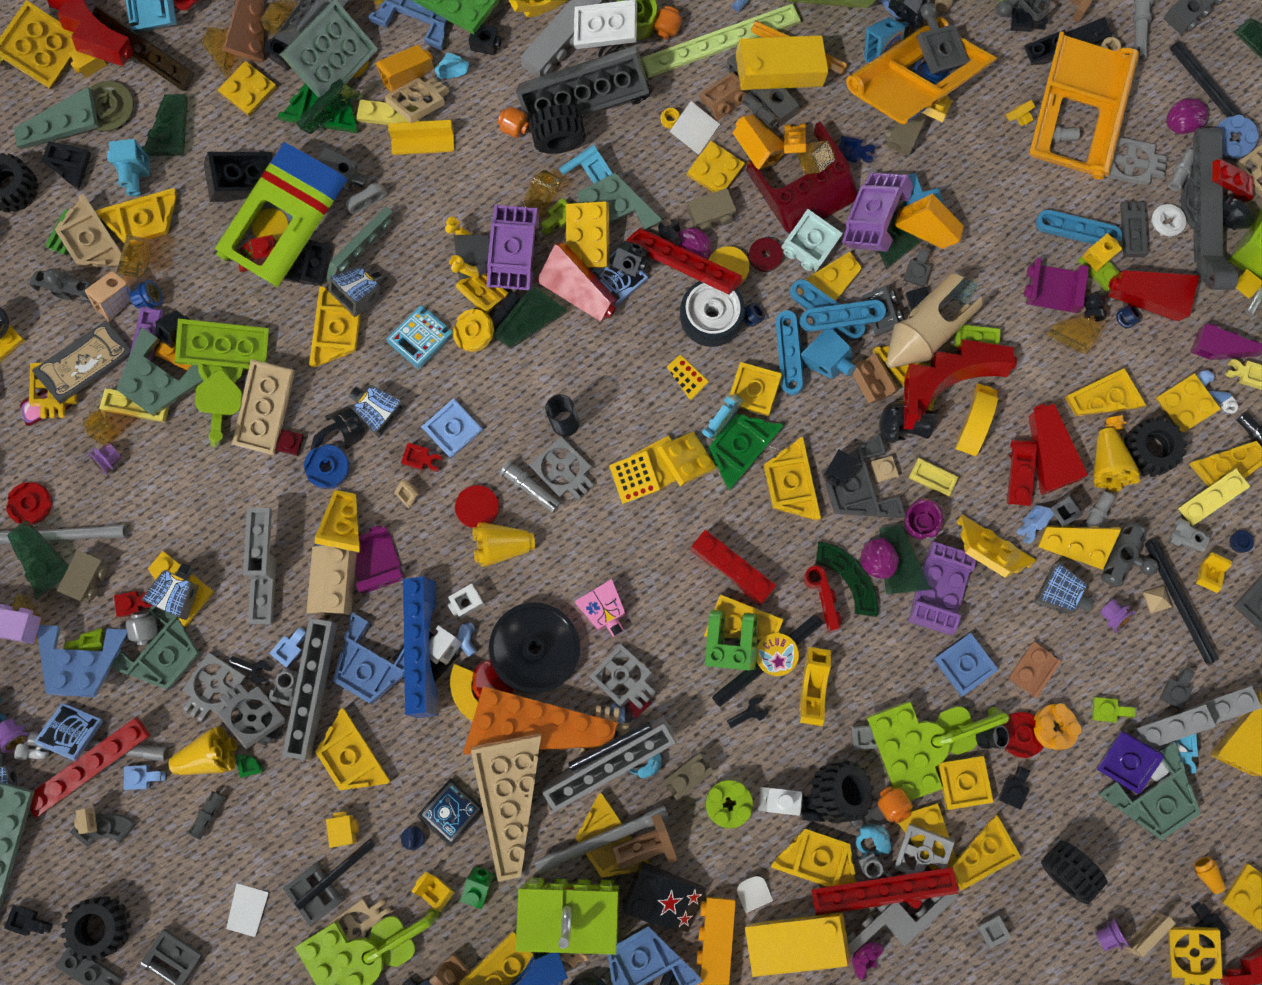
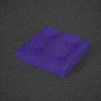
(1130, 762)

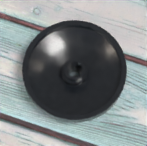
(545, 630)

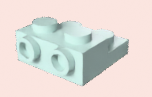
(811, 241)

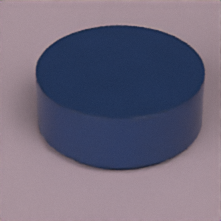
(1241, 541)

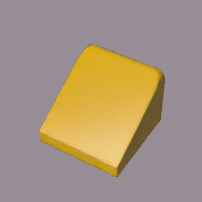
(1248, 284)

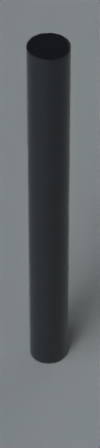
(611, 745)
(334, 874)

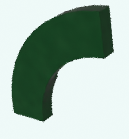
(853, 574)

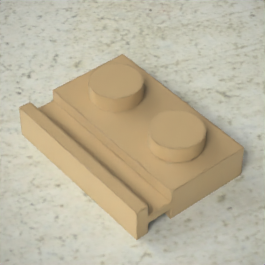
(1150, 934)

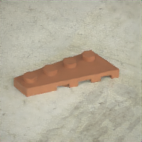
(246, 31)

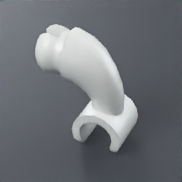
(23, 752)

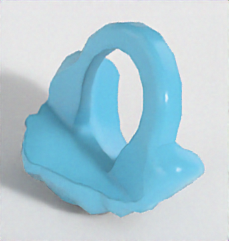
(451, 67)
(652, 767)
(879, 835)

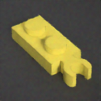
(1249, 373)

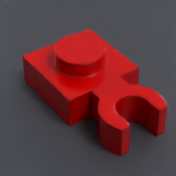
(418, 457)
(129, 603)

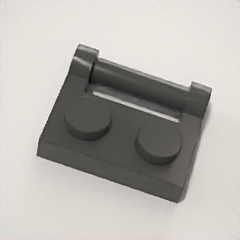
(317, 907)
(175, 953)

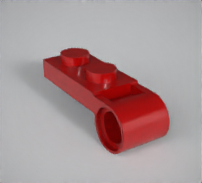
(1233, 179)
(1021, 472)
(827, 598)

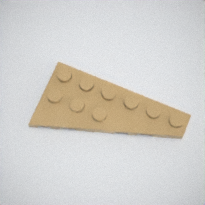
(506, 787)

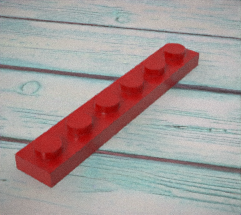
(687, 262)
(88, 766)
(884, 891)

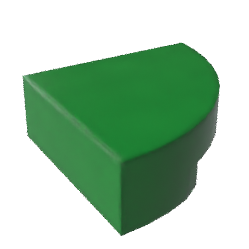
(248, 766)

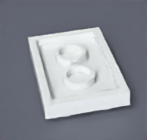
(605, 24)

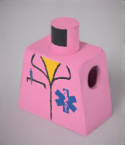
(603, 608)

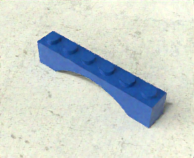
(420, 687)
(542, 969)

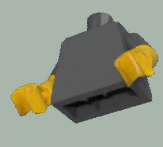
(470, 251)

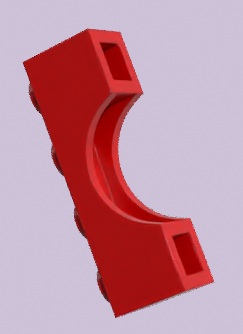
(733, 566)

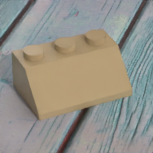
(331, 581)

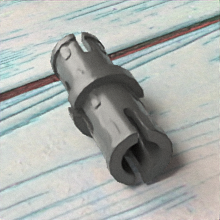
(760, 110)
(206, 815)

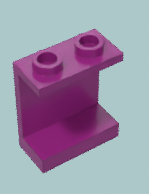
(1056, 287)
(376, 561)

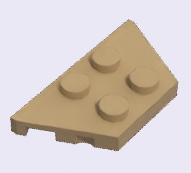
(87, 237)

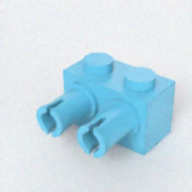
(130, 164)

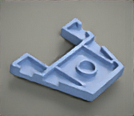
(436, 33)
(361, 669)
(76, 671)
(646, 958)

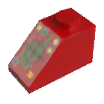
(257, 250)

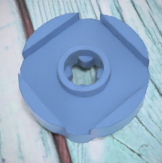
(1248, 136)

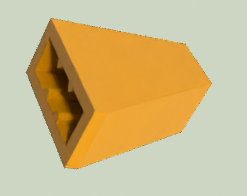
(404, 67)
(758, 141)
(930, 222)

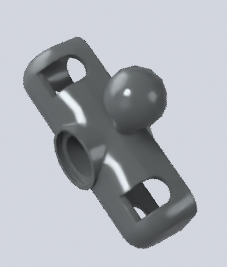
(1031, 7)
(60, 284)
(1131, 544)

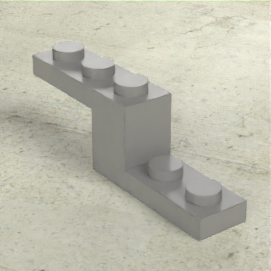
(259, 566)
(1199, 717)
(898, 922)

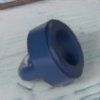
(753, 314)
(1130, 314)
(412, 838)

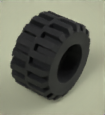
(557, 129)
(22, 186)
(1169, 438)
(828, 794)
(1074, 872)
(76, 928)

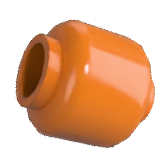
(667, 22)
(513, 122)
(895, 805)

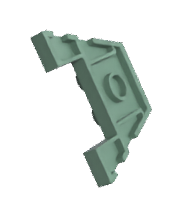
(621, 200)
(149, 384)
(166, 655)
(1164, 805)

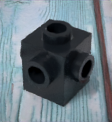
(630, 258)

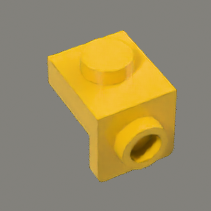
(1212, 572)
(433, 891)

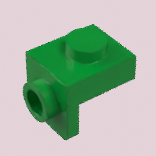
(477, 887)

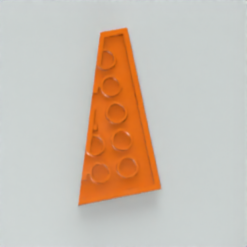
(510, 716)

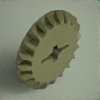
(120, 101)

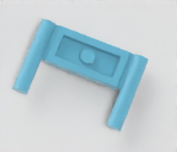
(592, 164)

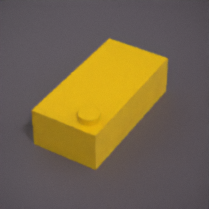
(781, 62)
(797, 944)

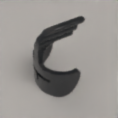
(354, 424)

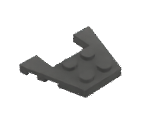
(857, 493)

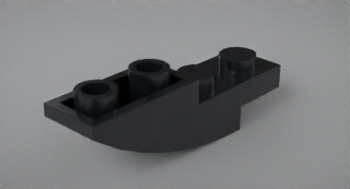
(1043, 49)

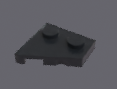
(67, 162)

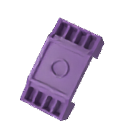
(874, 210)
(512, 247)
(947, 574)

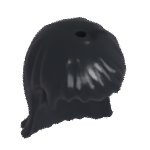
(892, 423)

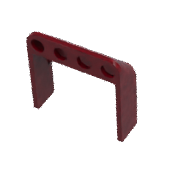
(819, 192)

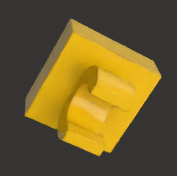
(1022, 113)

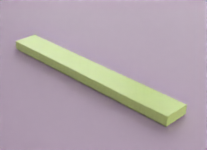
(716, 41)

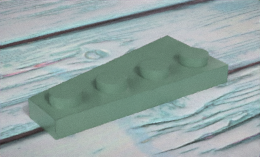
(62, 120)
(359, 243)

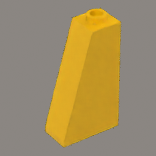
(1243, 743)

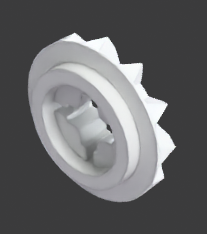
(1168, 211)

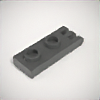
(1133, 229)
(86, 971)

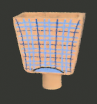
(110, 294)

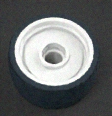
(711, 330)

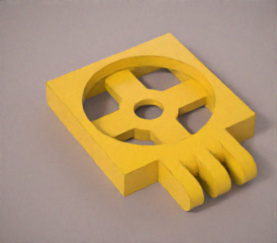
(49, 403)
(1195, 974)

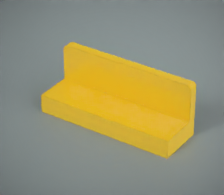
(421, 137)

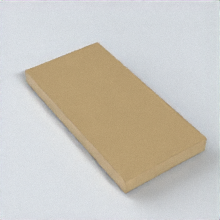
(263, 407)

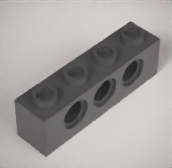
(1185, 13)
(784, 110)

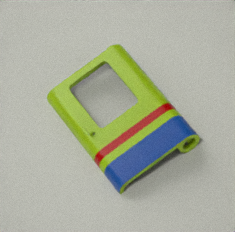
(297, 187)

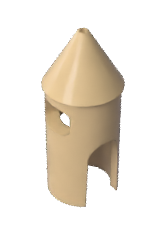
(925, 329)

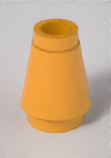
(1209, 873)

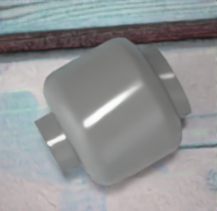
(141, 627)

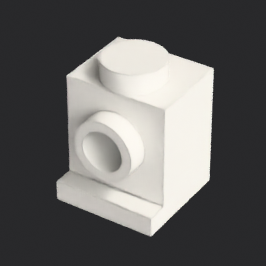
(468, 593)
(443, 646)

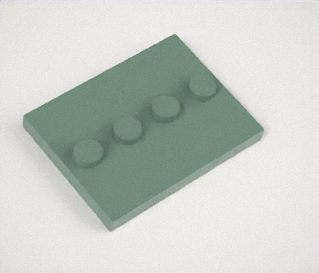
(329, 49)

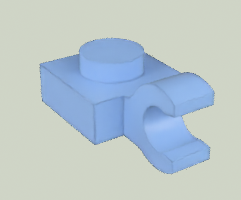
(1036, 519)
(288, 648)
(140, 776)

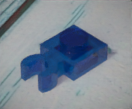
(852, 149)

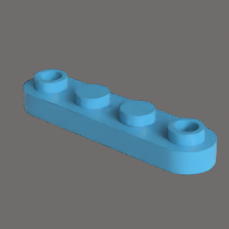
(1075, 227)
(815, 298)
(842, 315)
(789, 352)

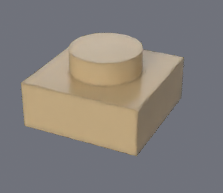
(884, 469)
(85, 821)

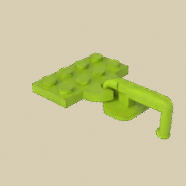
(221, 356)
(908, 748)
(337, 961)

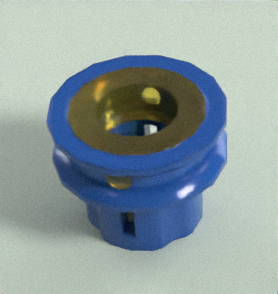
(147, 295)

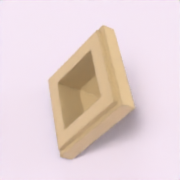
(406, 493)
(1157, 599)

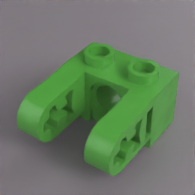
(730, 656)

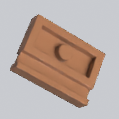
(1034, 669)

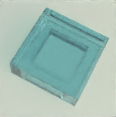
(963, 290)

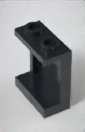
(909, 11)

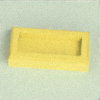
(933, 477)

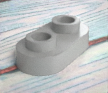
(366, 198)

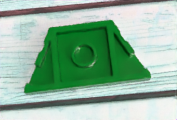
(305, 100)
(740, 446)

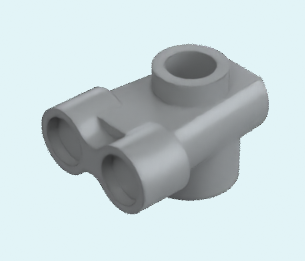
(1185, 535)
(282, 693)
(876, 871)

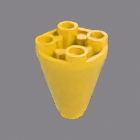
(1113, 462)
(500, 543)
(206, 754)

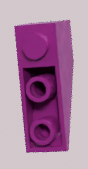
(1220, 344)

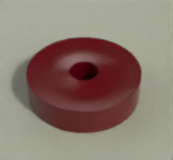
(772, 248)

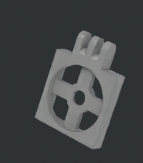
(1151, 164)
(575, 482)
(636, 689)
(239, 701)
(202, 703)
(935, 859)

